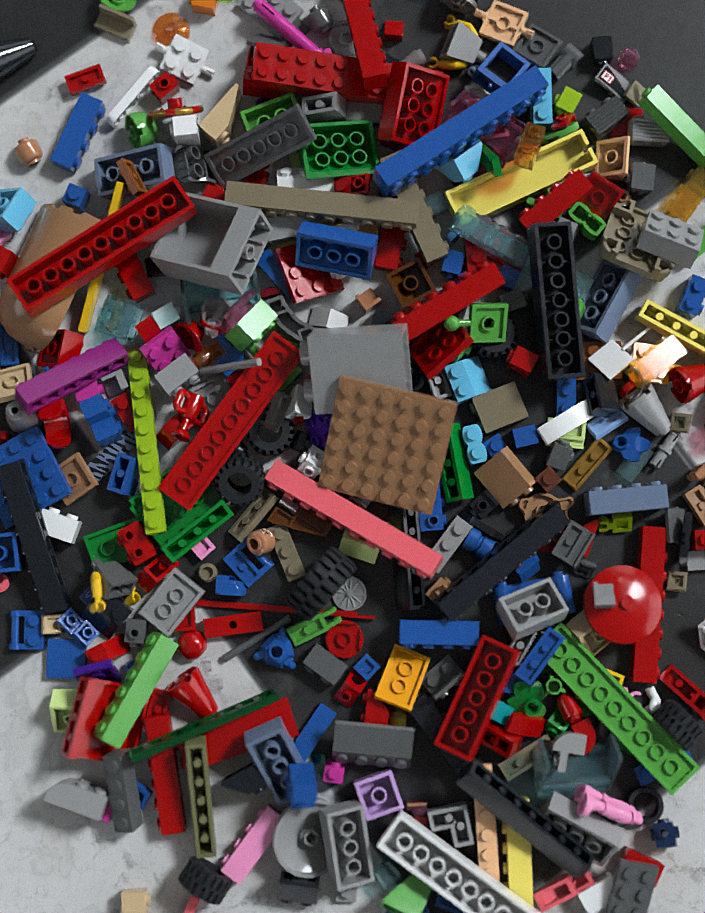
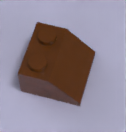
(410, 283)

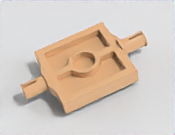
(503, 23)

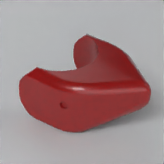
(56, 423)

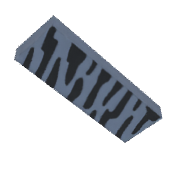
(104, 462)

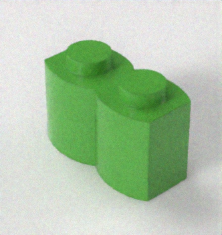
(588, 223)

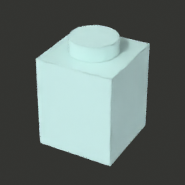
(167, 316)

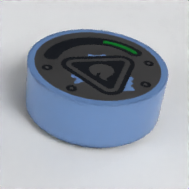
(452, 238)

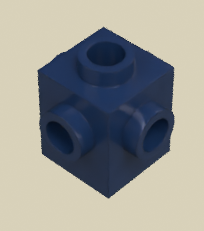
(668, 841)

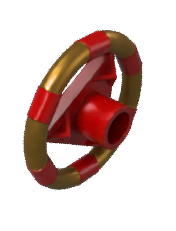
(175, 108)

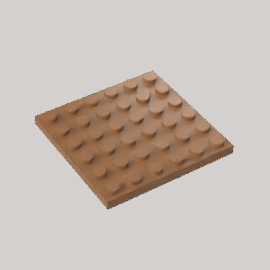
(387, 444)

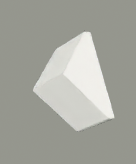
(327, 318)

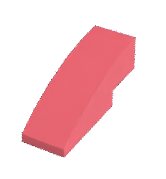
(561, 890)

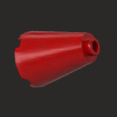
(687, 382)
(193, 693)

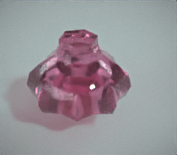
(628, 58)

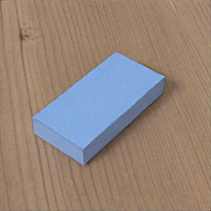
(603, 425)

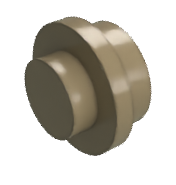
(207, 572)

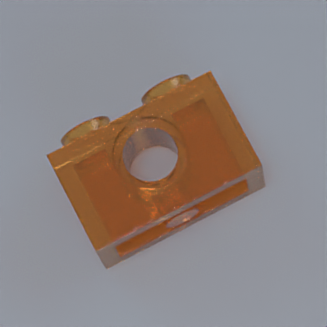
(529, 146)

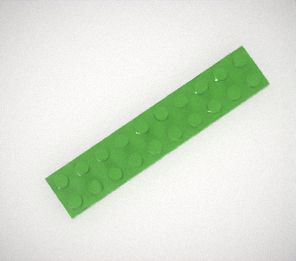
(621, 713)

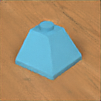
(464, 165)

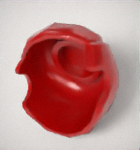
(191, 644)

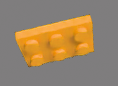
(402, 678)

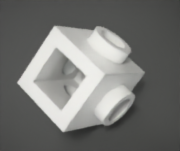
(311, 462)

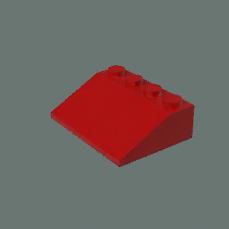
(412, 103)

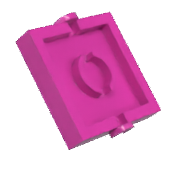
(164, 349)

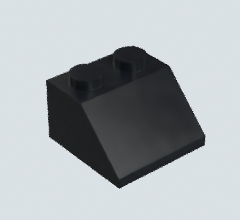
(110, 618)
(245, 780)
(298, 889)

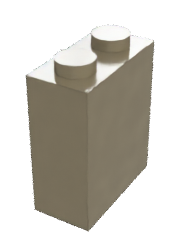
(498, 408)

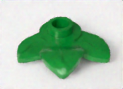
(527, 694)

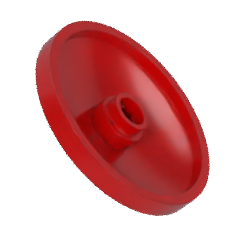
(636, 606)

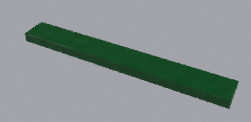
(202, 725)

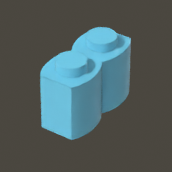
(472, 439)

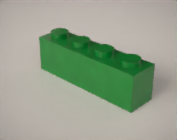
(455, 469)

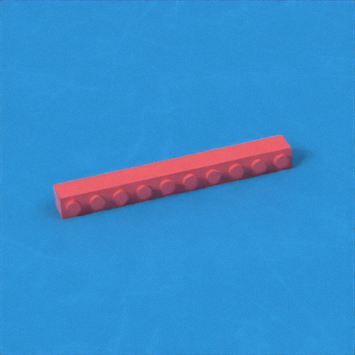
(354, 519)

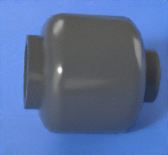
(320, 19)

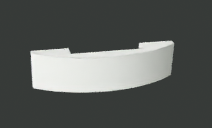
(565, 422)

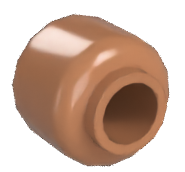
(28, 151)
(261, 541)

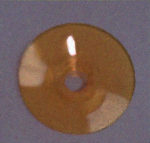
(160, 27)

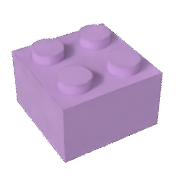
(378, 794)

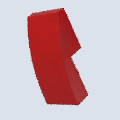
(525, 725)

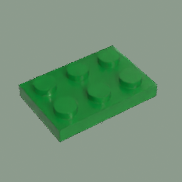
(105, 545)

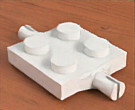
(184, 59)

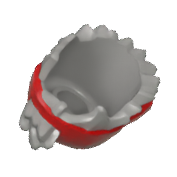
(212, 315)

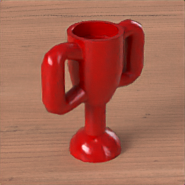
(190, 409)

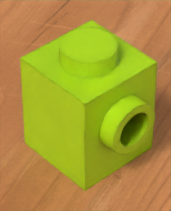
(566, 101)

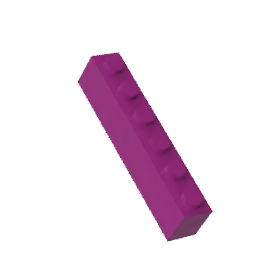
(71, 375)

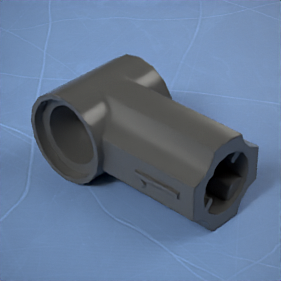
(567, 59)

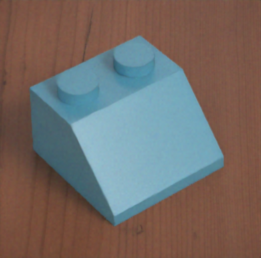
(15, 208)
(466, 379)

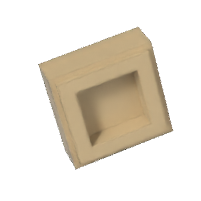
(48, 624)

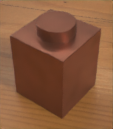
(547, 479)

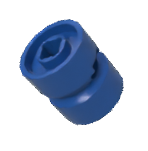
(477, 543)

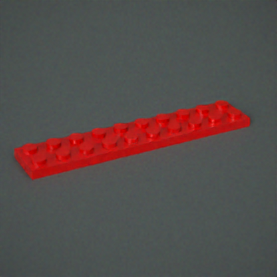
(230, 421)

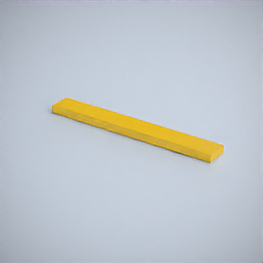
(95, 285)

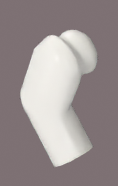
(654, 698)

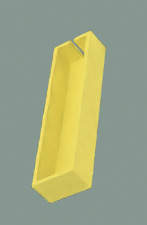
(495, 194)

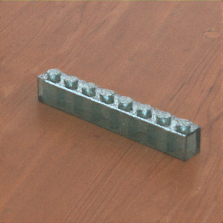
(502, 243)

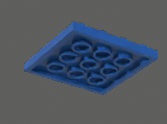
(42, 466)

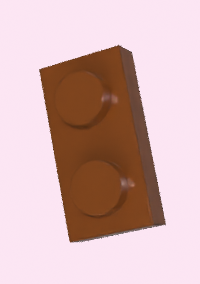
(131, 176)

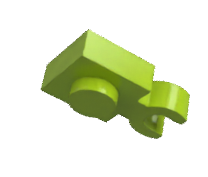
(618, 523)

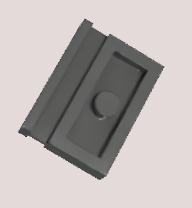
(573, 543)

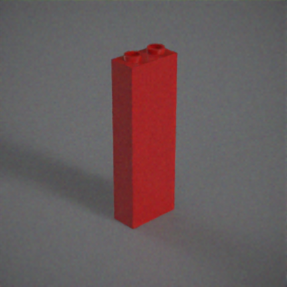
(229, 739)

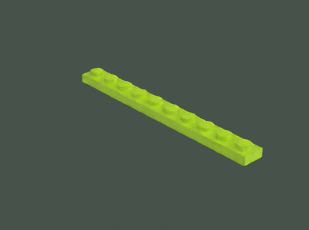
(146, 443)

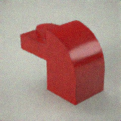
(164, 434)
(584, 726)

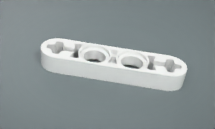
(132, 97)

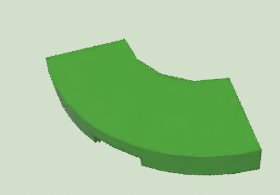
(551, 135)

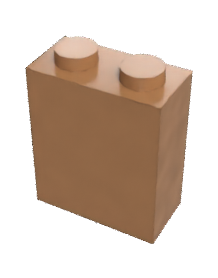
(505, 477)

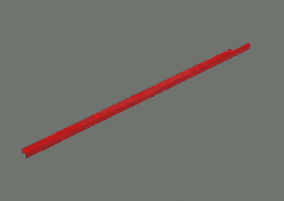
(276, 608)

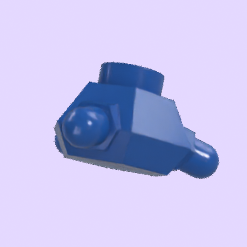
(277, 651)

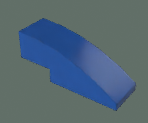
(270, 267)

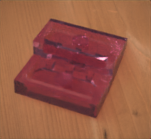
(237, 311)

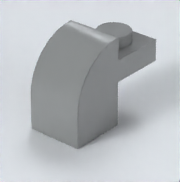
(567, 743)

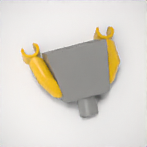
(460, 47)

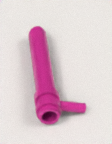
(284, 27)

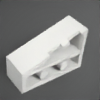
(186, 130)

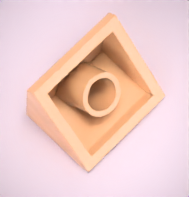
(613, 158)

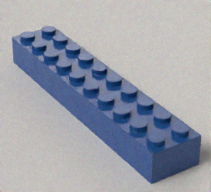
(460, 132)

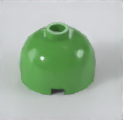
(141, 128)

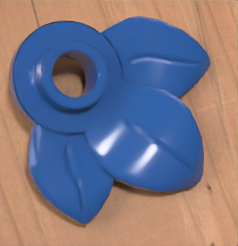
(633, 444)

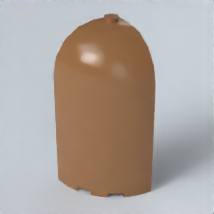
(49, 231)

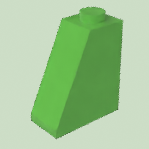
(407, 897)

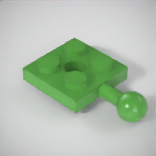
(477, 315)

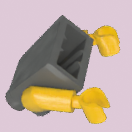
(111, 581)

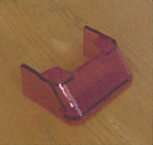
(503, 139)

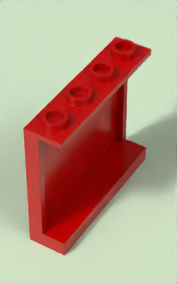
(88, 709)

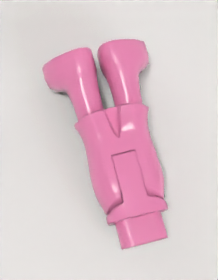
(617, 810)

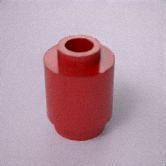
(569, 708)

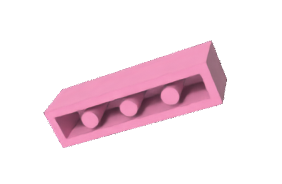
(252, 846)

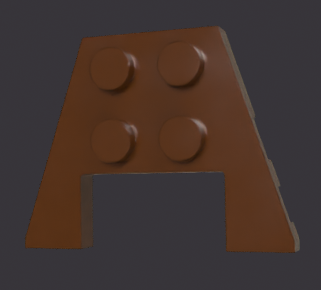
(303, 521)

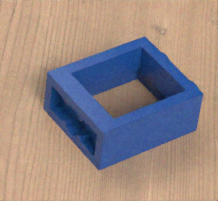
(484, 77)

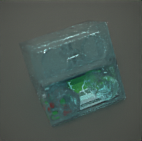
(120, 317)

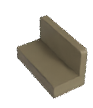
(115, 23)

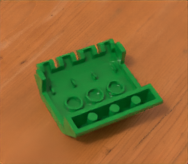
(184, 526)

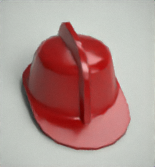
(191, 334)

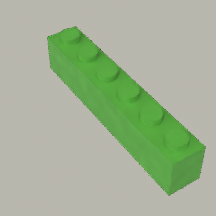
(135, 689)

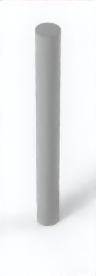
(231, 366)

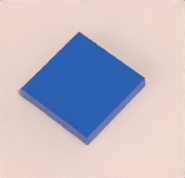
(63, 656)

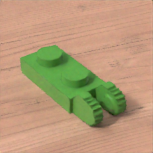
(307, 630)

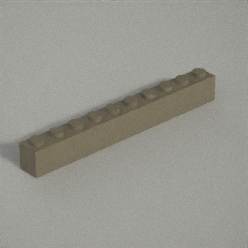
(325, 205)

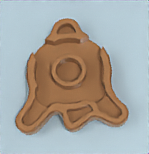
(533, 504)

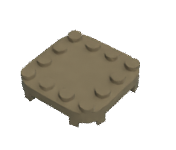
(620, 243)

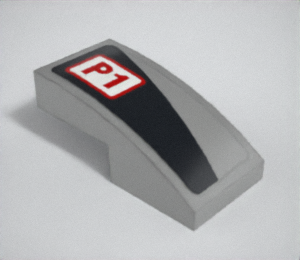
(612, 81)

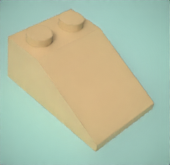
(220, 121)

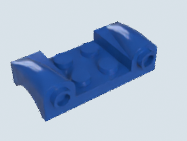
(559, 579)

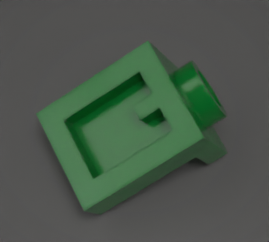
(556, 724)

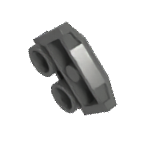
(192, 166)

